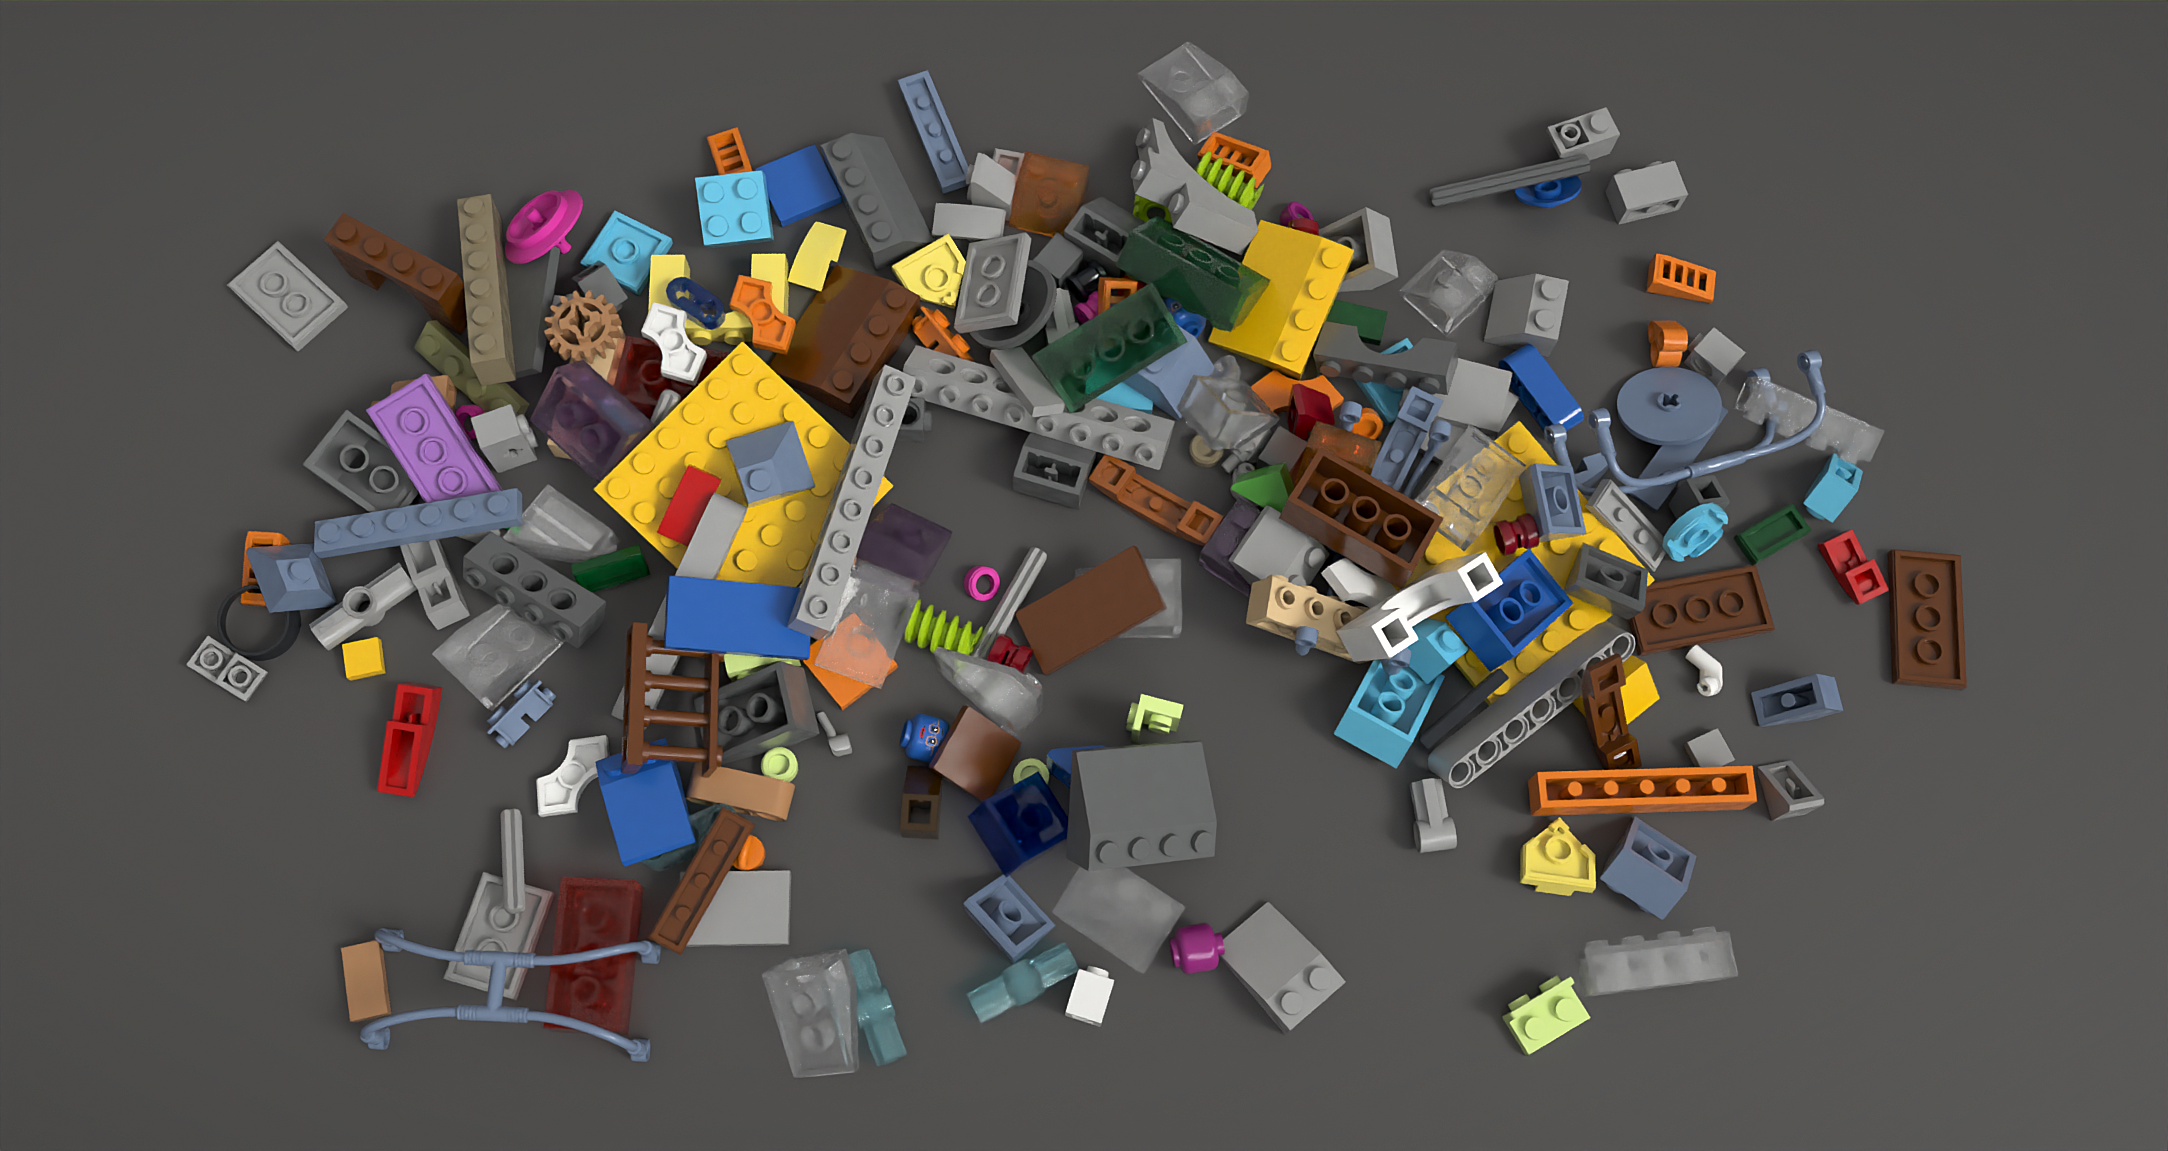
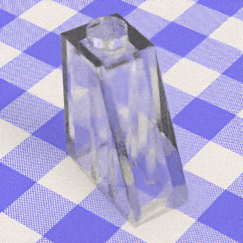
(561, 530)

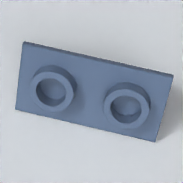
(509, 721)

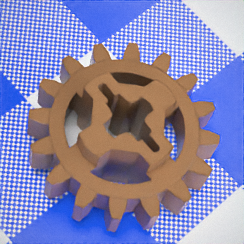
(568, 326)

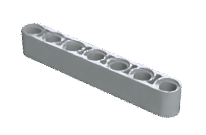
(701, 560)
(1526, 706)

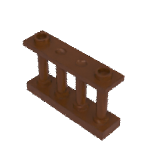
(638, 715)

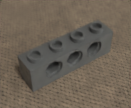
(533, 590)

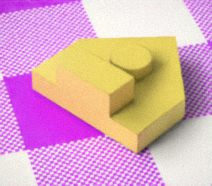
(933, 272)
(1557, 862)

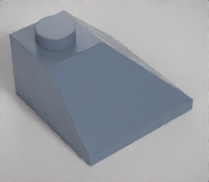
(770, 464)
(291, 577)

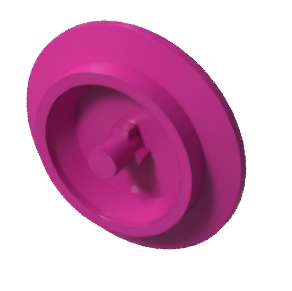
(542, 225)

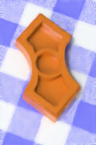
(770, 327)
(1276, 390)

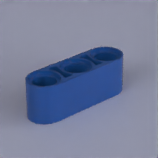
(1541, 389)

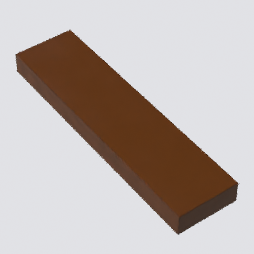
(701, 881)

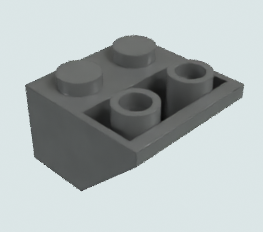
(1101, 232)
(1053, 470)

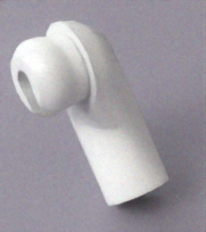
(1710, 671)

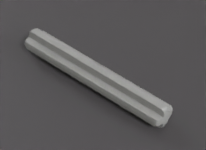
(1010, 602)

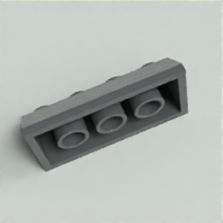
(876, 198)

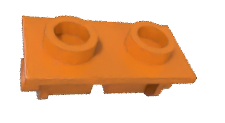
(934, 328)

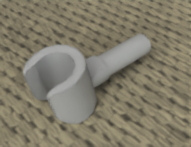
(839, 744)

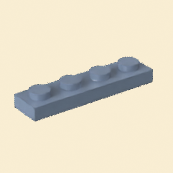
(934, 131)

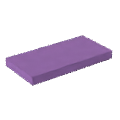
(431, 443)

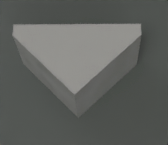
(1788, 790)

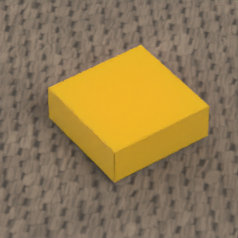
(363, 658)

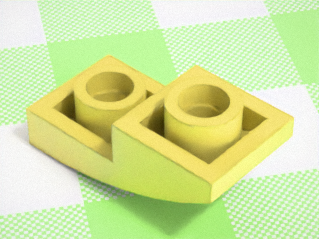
(814, 256)

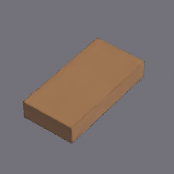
(366, 981)

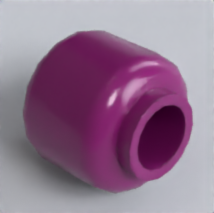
(1196, 948)

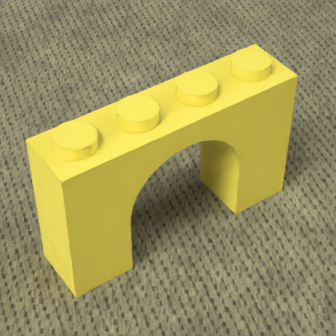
(736, 326)

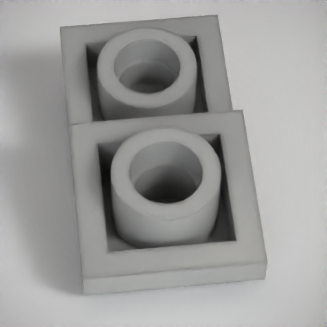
(968, 222)
(227, 668)

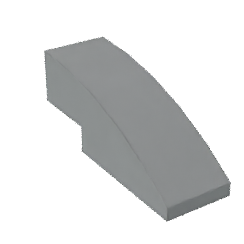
(435, 582)

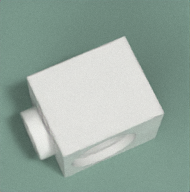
(1090, 996)

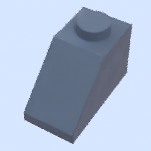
(1797, 700)

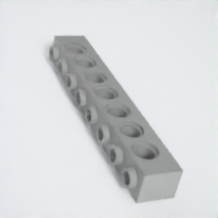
(985, 394)
(851, 503)

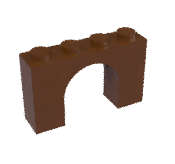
(374, 257)

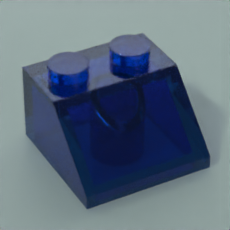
(1020, 823)

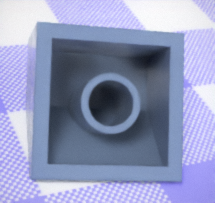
(1170, 375)
(1649, 868)

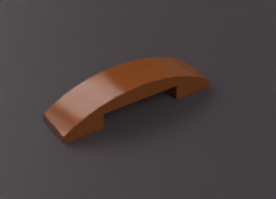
(1153, 503)

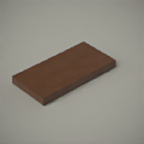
(1090, 610)
(1701, 611)
(1926, 619)

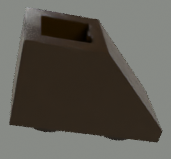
(921, 803)

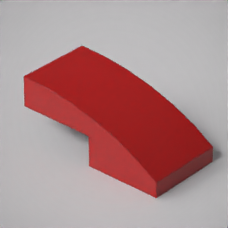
(688, 504)
(1850, 567)

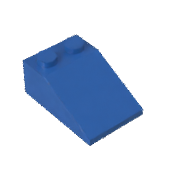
(1512, 613)
(645, 807)

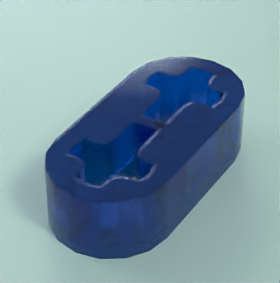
(699, 298)

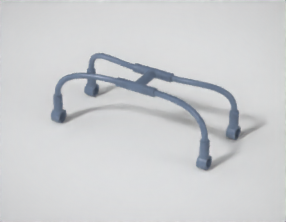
(1600, 421)
(1439, 432)
(378, 1033)

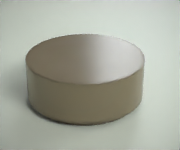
(1203, 455)

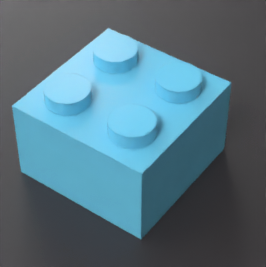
(734, 209)

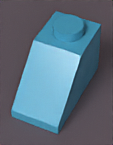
(1832, 489)
(1434, 649)

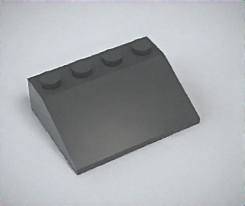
(1140, 806)

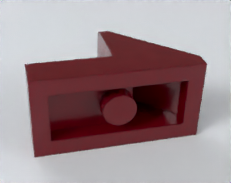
(1306, 408)

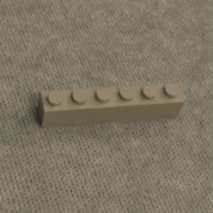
(486, 290)

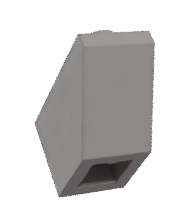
(1587, 134)
(990, 184)

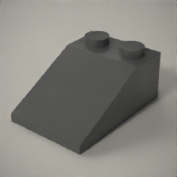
(361, 466)
(763, 712)

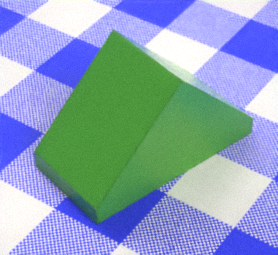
(1266, 486)

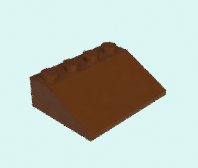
(847, 338)

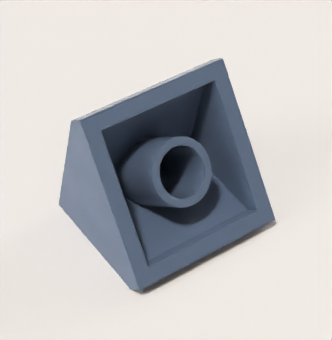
(1552, 501)
(1008, 917)

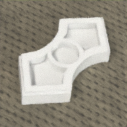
(681, 357)
(1357, 585)
(562, 788)

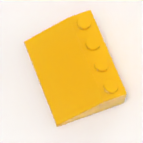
(1293, 308)

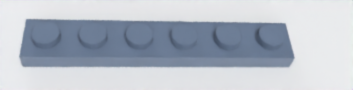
(418, 523)

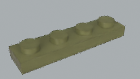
(453, 359)

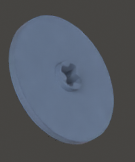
(1695, 402)

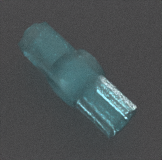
(1022, 982)
(876, 1010)

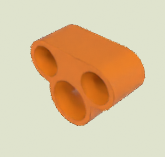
(1667, 343)

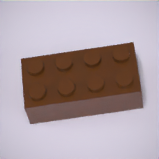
(1361, 518)

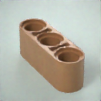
(742, 791)

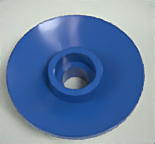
(1550, 193)

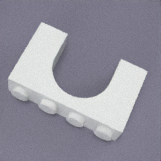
(1389, 625)

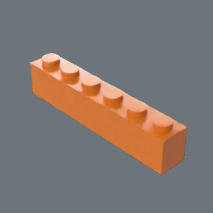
(1641, 790)

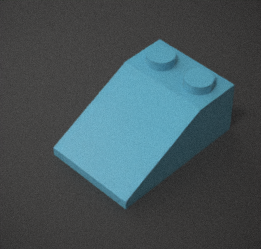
(1387, 712)

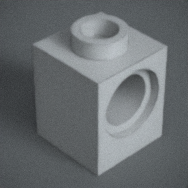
(1713, 356)

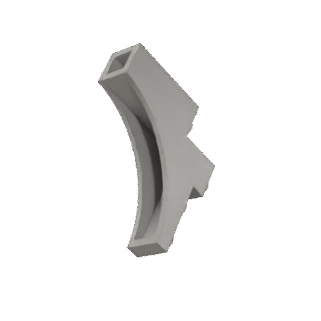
(1192, 202)

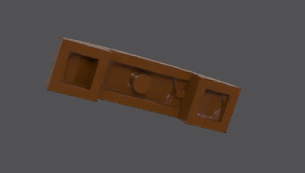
(1606, 715)

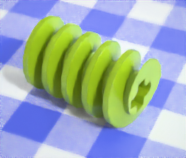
(1226, 183)
(939, 632)

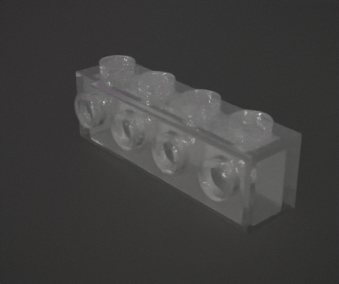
(1792, 413)
(1656, 963)

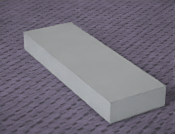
(1027, 382)
(1621, 516)

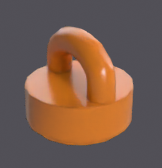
(1369, 424)
(751, 855)

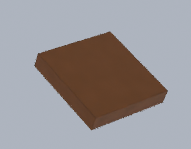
(975, 754)

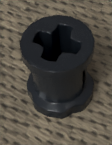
(1085, 281)

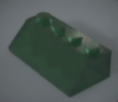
(1192, 273)
(1110, 348)

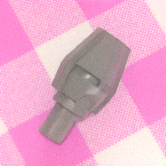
(1247, 453)

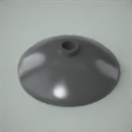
(1035, 309)

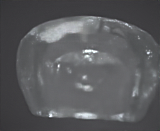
(1226, 368)

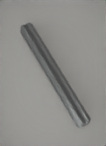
(1509, 180)

